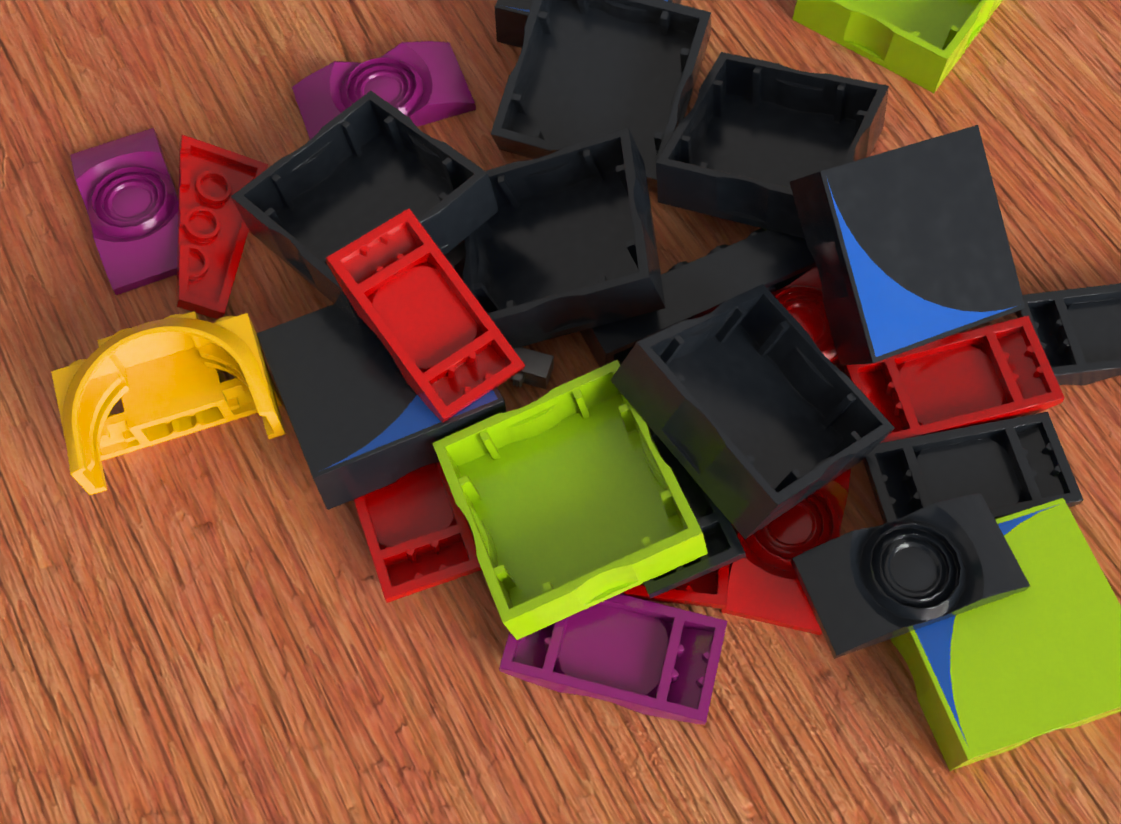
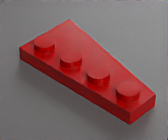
(210, 224)

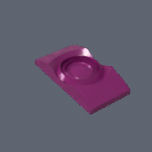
(413, 77)
(130, 208)
(626, 654)

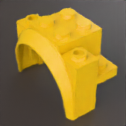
(168, 389)

